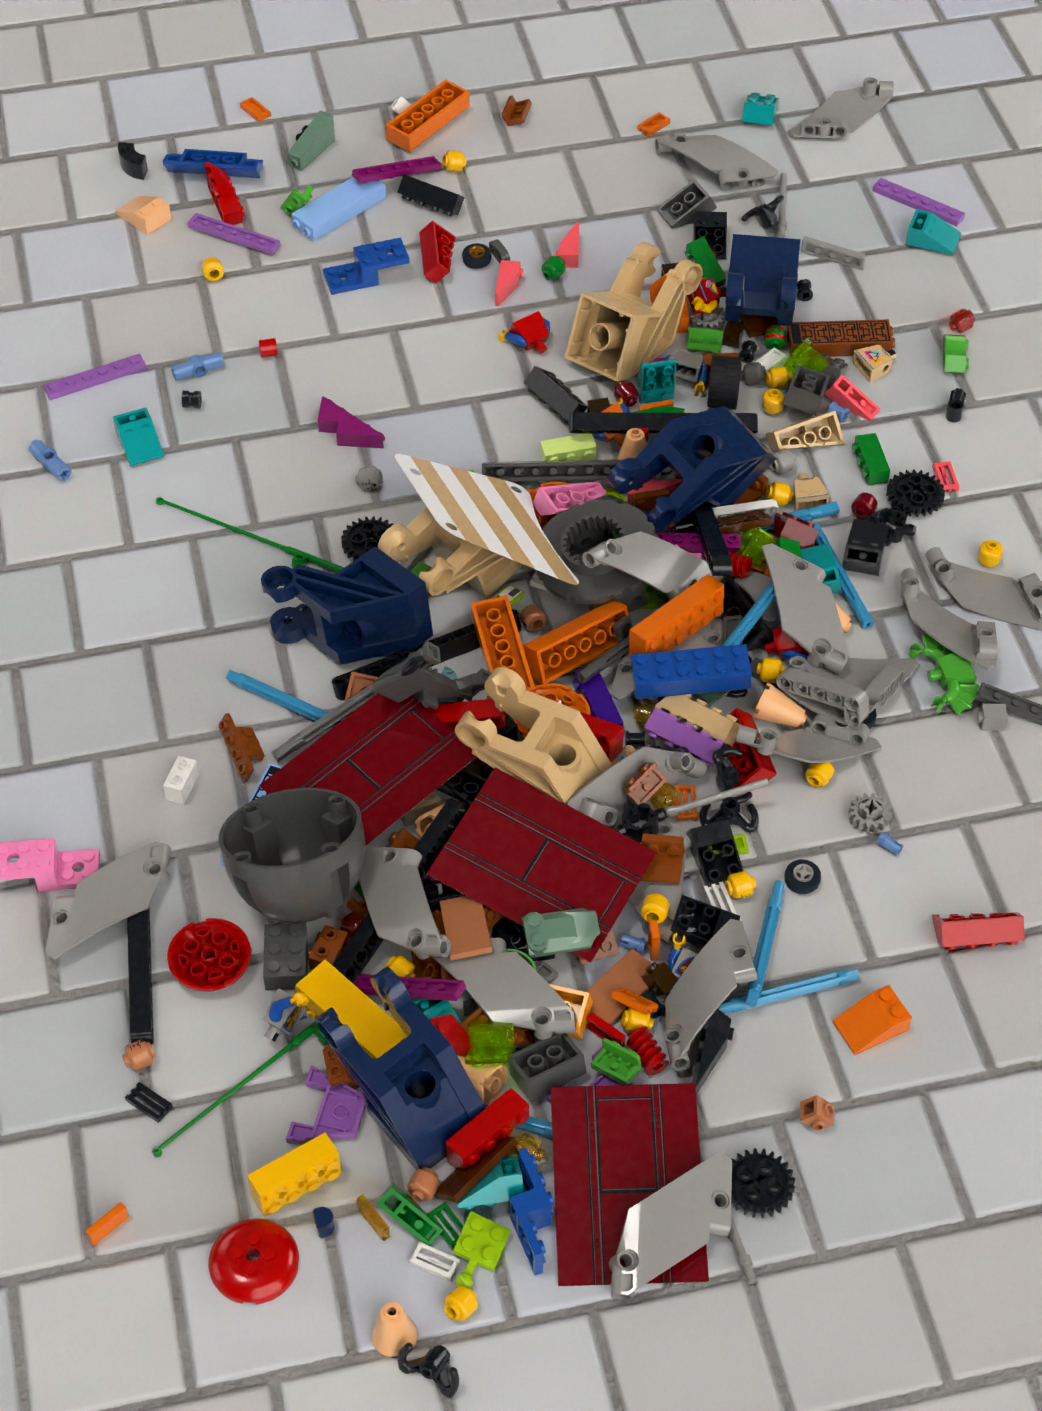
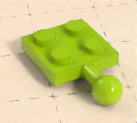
(480, 1245)

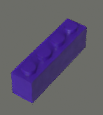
(598, 698)

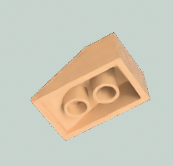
(145, 213)

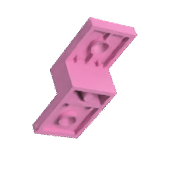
(43, 862)

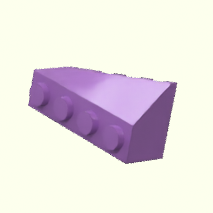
(682, 735)

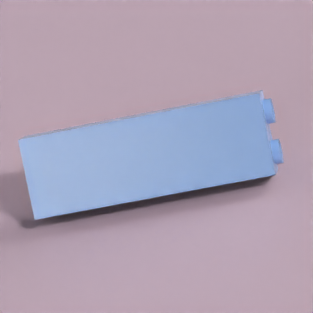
(337, 207)

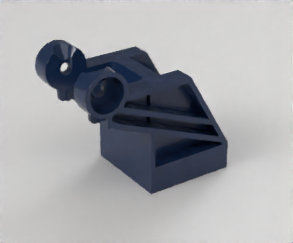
(762, 278)
(708, 452)
(353, 614)
(417, 1086)

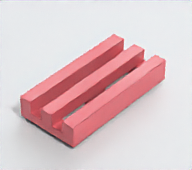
(948, 486)

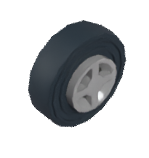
(802, 876)

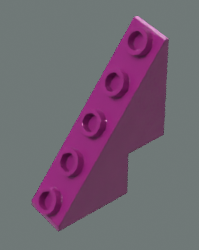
(348, 428)
(691, 543)

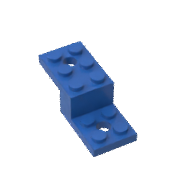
(365, 268)
(531, 1211)

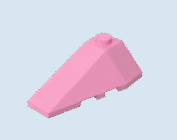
(560, 497)

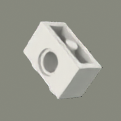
(181, 780)

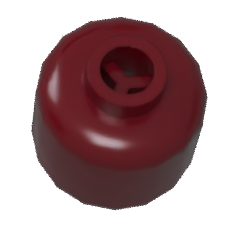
(627, 392)
(864, 505)

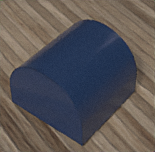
(324, 1221)

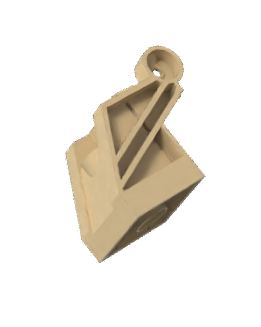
(620, 329)
(455, 559)
(556, 754)

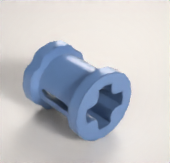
(842, 414)

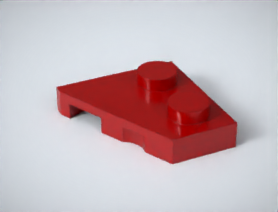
(453, 1032)

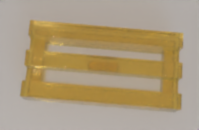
(373, 1217)

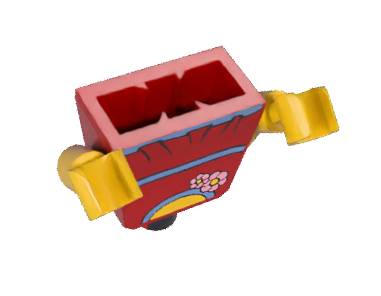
(706, 297)

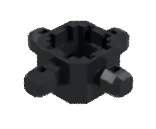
(894, 516)
(644, 812)

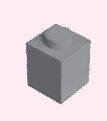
(992, 717)

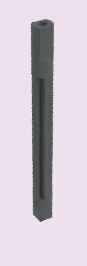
(604, 661)
(323, 724)

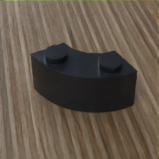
(131, 161)

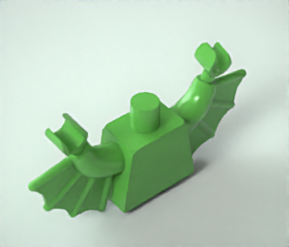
(953, 673)

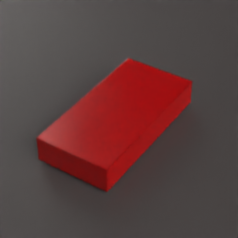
(604, 1029)

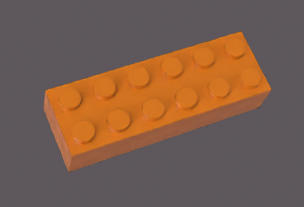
(427, 115)
(678, 618)
(500, 637)
(574, 642)

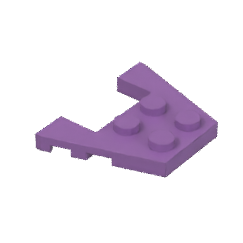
(338, 1114)

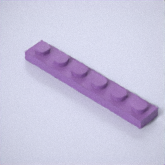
(918, 201)
(234, 234)
(94, 376)

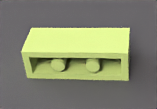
(569, 448)

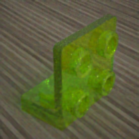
(806, 356)
(752, 542)
(490, 1044)

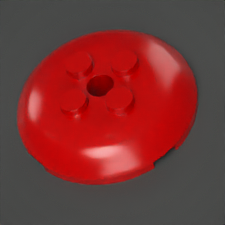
(198, 942)
(255, 1279)

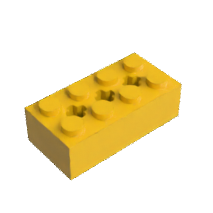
(294, 1174)

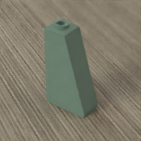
(313, 141)

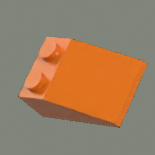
(873, 1020)

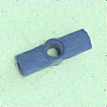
(197, 366)
(50, 460)

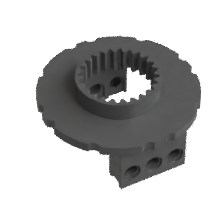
(585, 528)

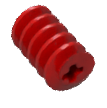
(740, 565)
(650, 1055)

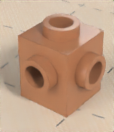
(817, 1113)

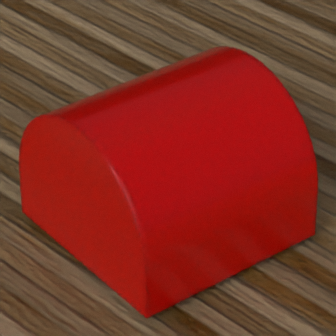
(268, 347)

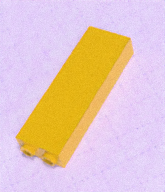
(368, 1022)

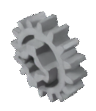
(711, 321)
(879, 816)

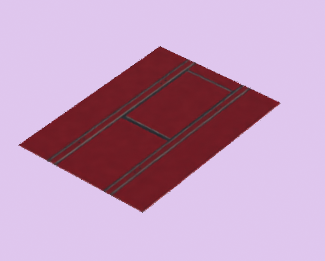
(381, 758)
(540, 856)
(609, 1155)

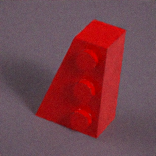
(607, 734)

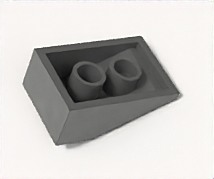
(682, 205)

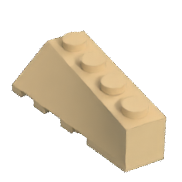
(810, 432)
(701, 716)

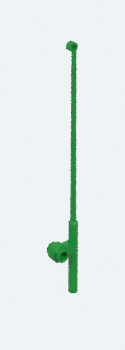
(300, 557)
(312, 1029)

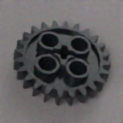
(915, 492)
(363, 536)
(760, 1182)

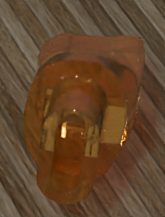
(356, 907)

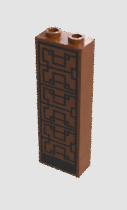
(841, 337)

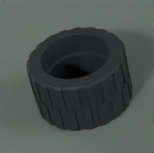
(724, 382)

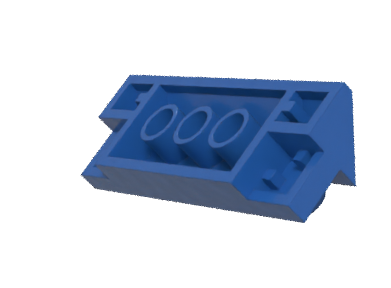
(232, 163)

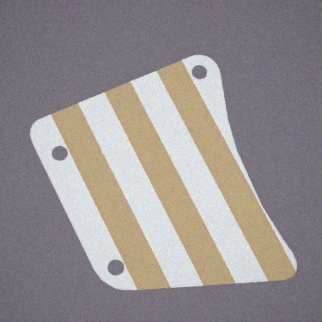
(486, 514)

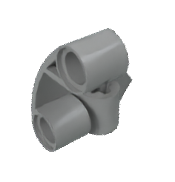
(755, 585)

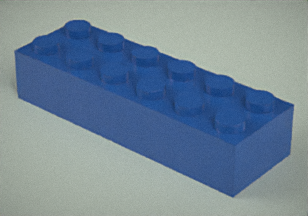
(691, 671)

